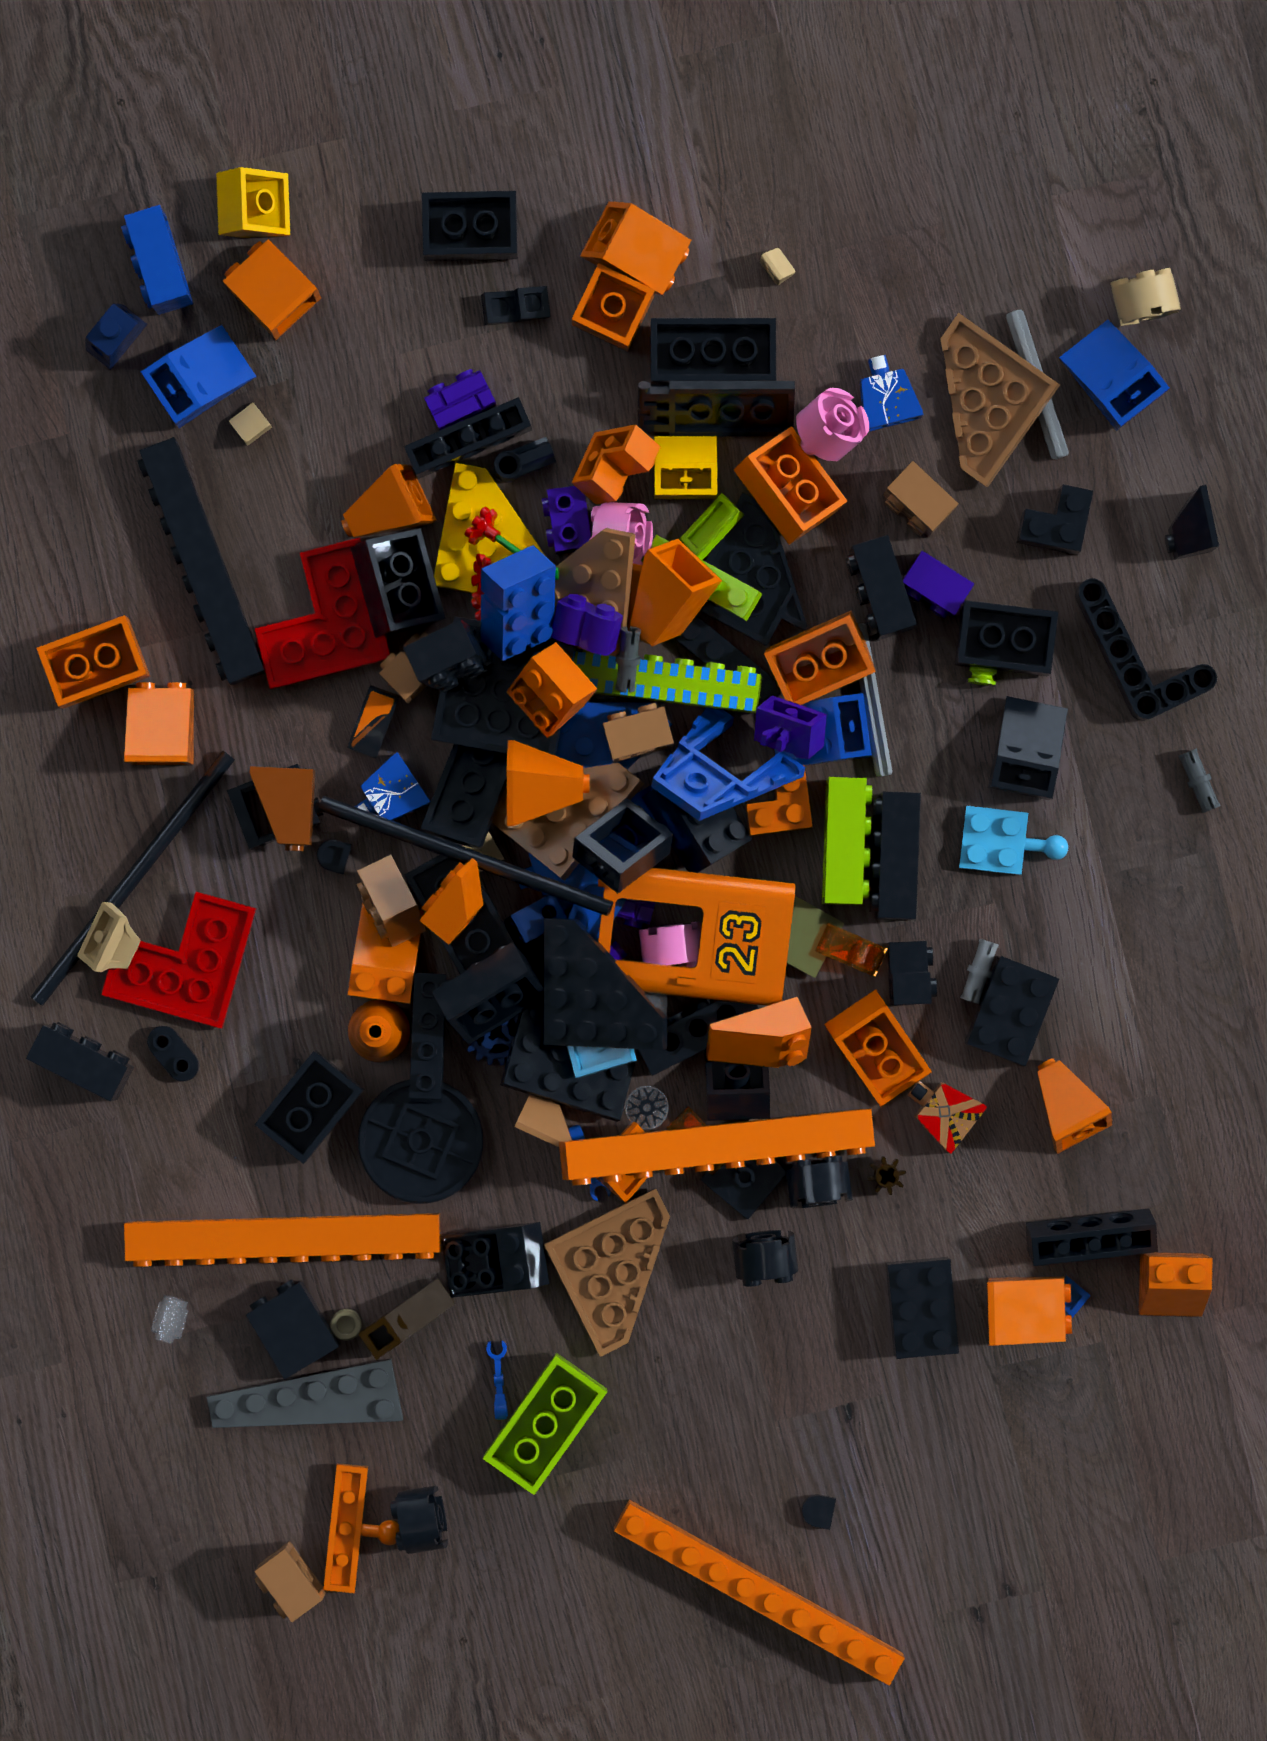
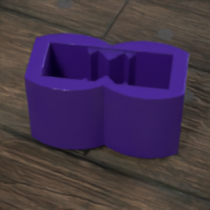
(587, 625)

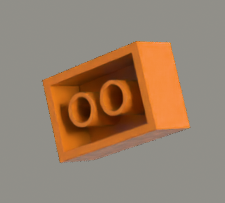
(790, 485)
(93, 662)

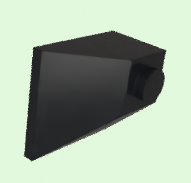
(1193, 528)

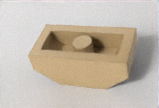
(109, 940)

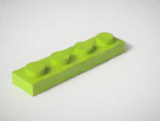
(730, 593)

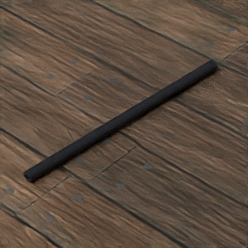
(464, 855)
(138, 870)

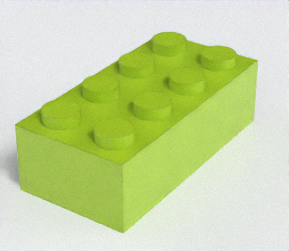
(845, 841)
(545, 1423)

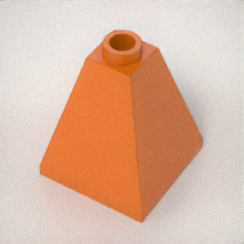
(389, 505)
(540, 783)
(1070, 1106)

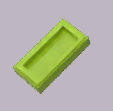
(711, 526)

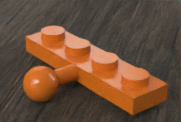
(347, 1528)

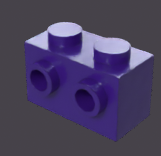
(568, 519)

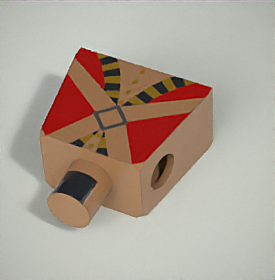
(946, 1113)

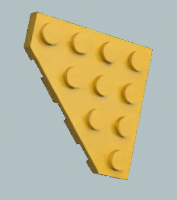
(469, 493)

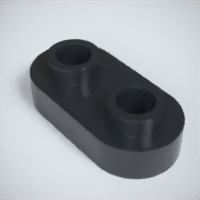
(173, 1053)

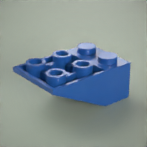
(1114, 374)
(198, 375)
(844, 732)

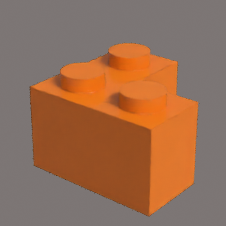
(611, 459)
(786, 813)

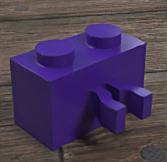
(790, 727)

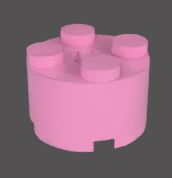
(831, 425)
(626, 518)
(671, 944)

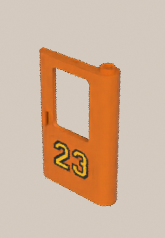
(740, 938)

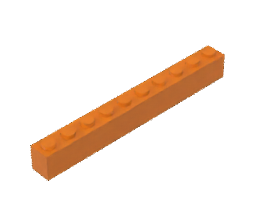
(716, 1144)
(282, 1237)
(759, 1592)

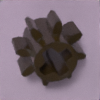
(885, 1166)

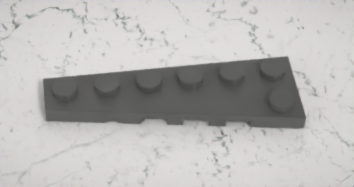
(329, 1397)

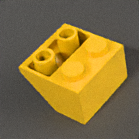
(686, 467)

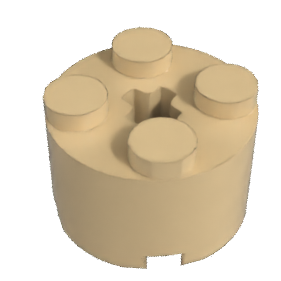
(1145, 297)

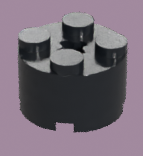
(818, 1183)
(765, 1257)
(420, 1520)

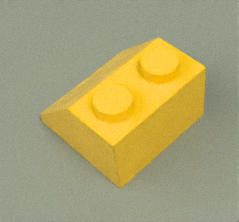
(253, 203)

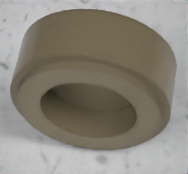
(346, 1324)

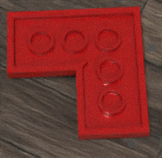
(331, 638)
(198, 977)

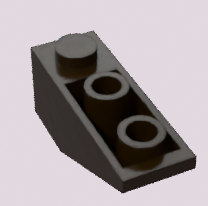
(406, 1319)

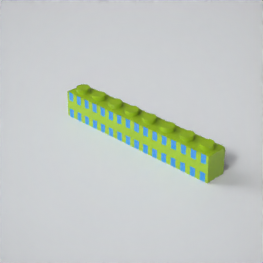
(677, 682)

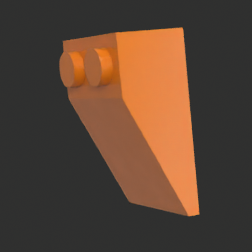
(379, 968)
(762, 1037)
(878, 1048)

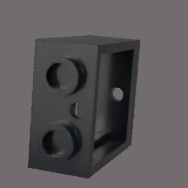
(246, 820)
(605, 864)

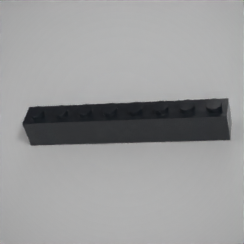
(202, 561)

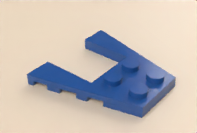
(707, 788)

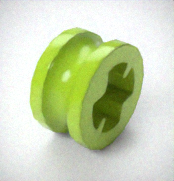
(982, 676)

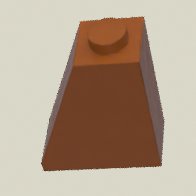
(288, 803)

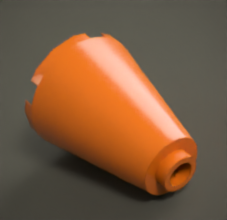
(393, 1025)

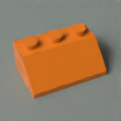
(820, 659)

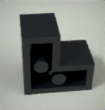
(1064, 528)
(909, 973)

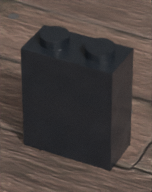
(292, 1328)

